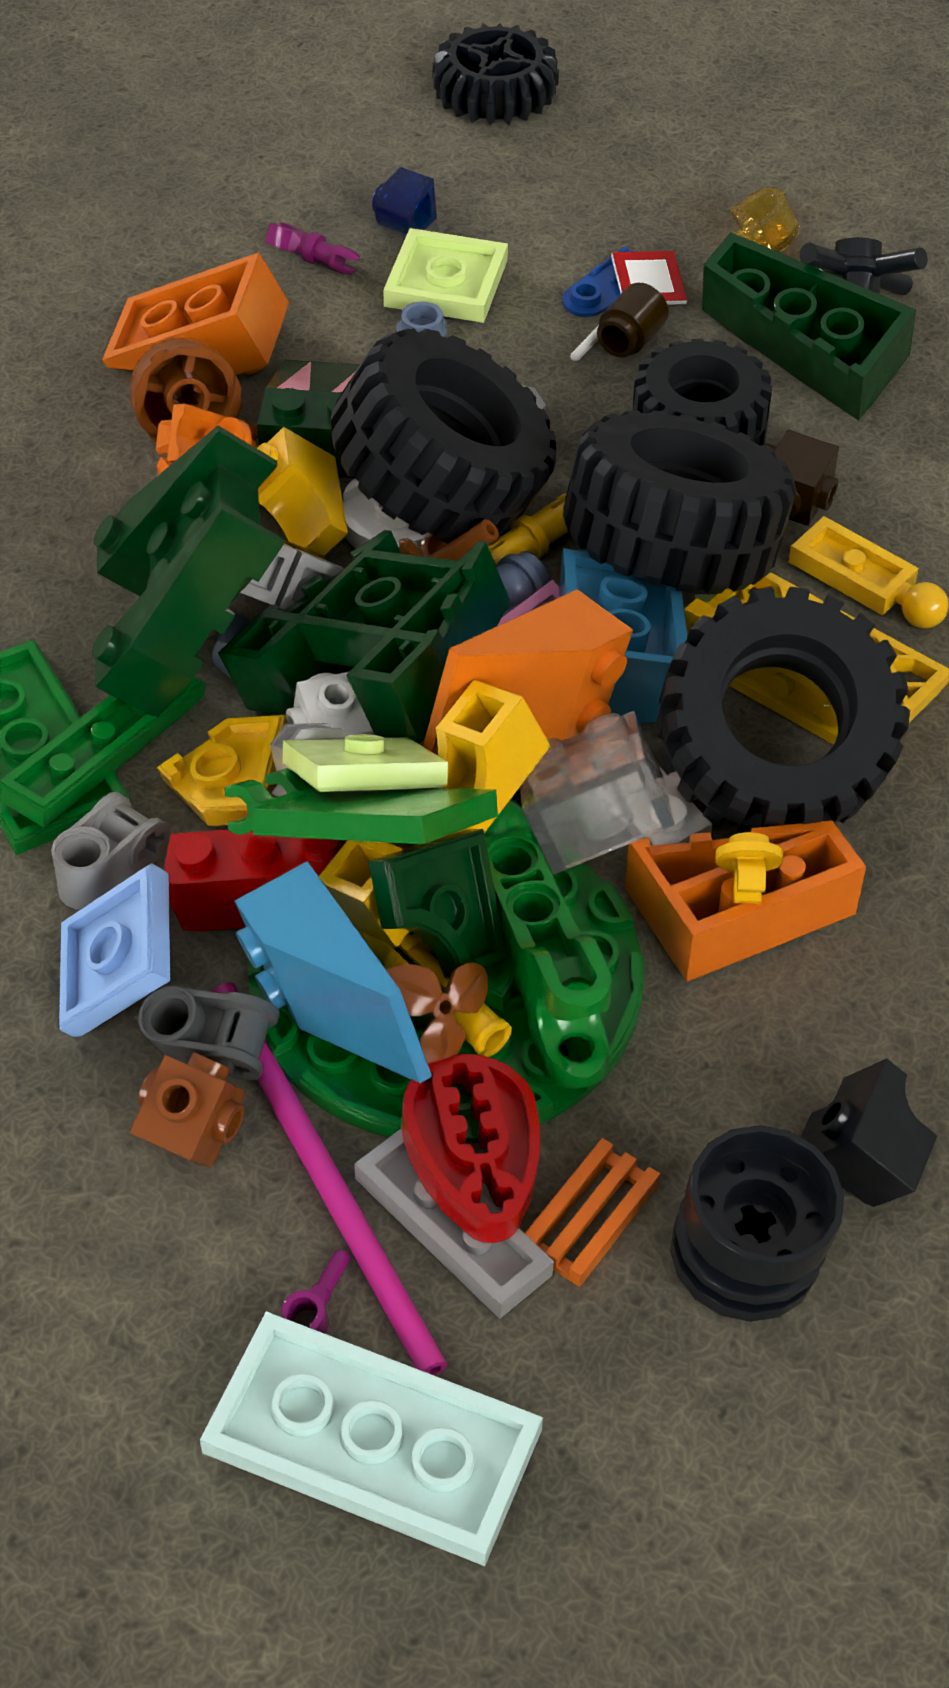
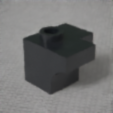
(872, 1135)

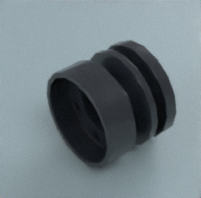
(756, 1222)

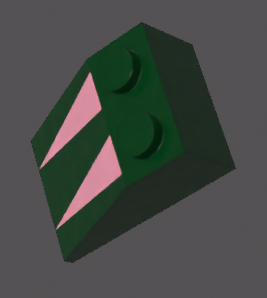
(303, 402)

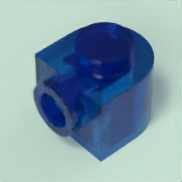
(405, 201)

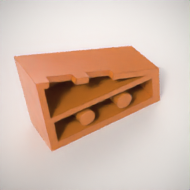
(693, 905)

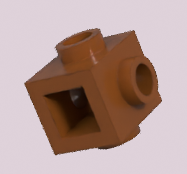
(189, 1108)

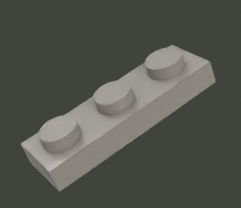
(494, 1272)

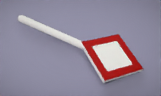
(647, 267)

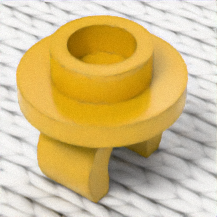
(749, 858)

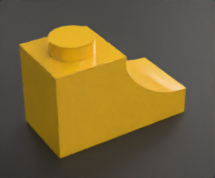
(304, 492)

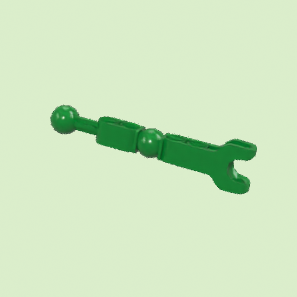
(553, 964)

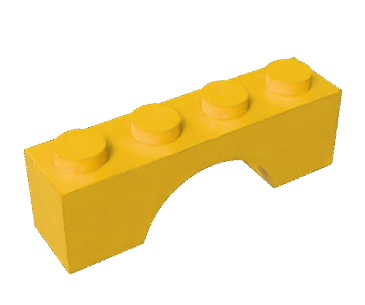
(488, 745)

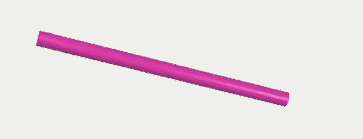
(347, 1214)

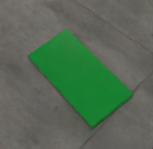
(31, 715)

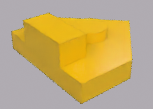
(234, 753)

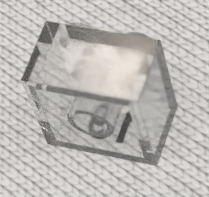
(595, 792)

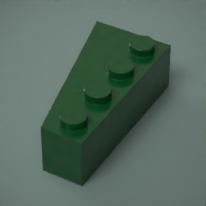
(809, 321)

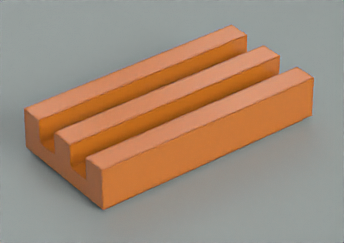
(620, 1169)

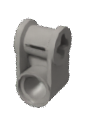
(105, 850)

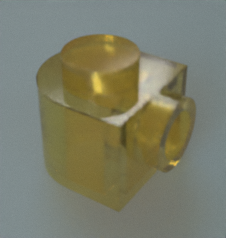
(766, 219)

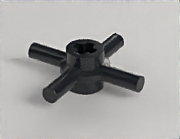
(863, 263)

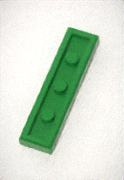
(86, 754)

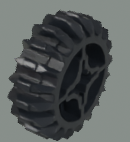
(495, 73)

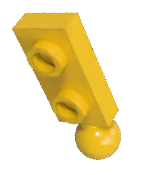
(868, 573)

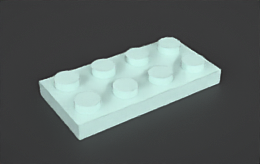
(373, 1437)

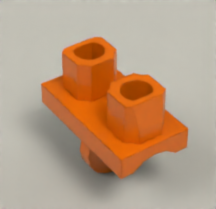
(191, 425)

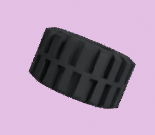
(706, 383)

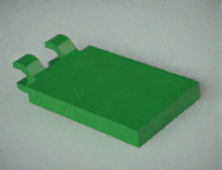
(358, 815)

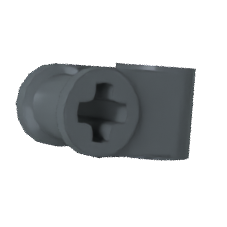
(218, 1026)

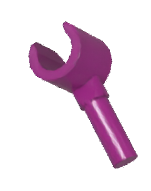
(319, 1294)

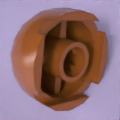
(182, 374)

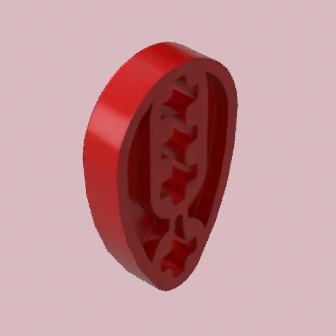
(449, 1167)

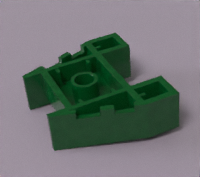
(188, 554)
(383, 617)

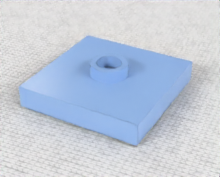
(115, 951)

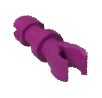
(311, 246)

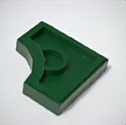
(444, 897)

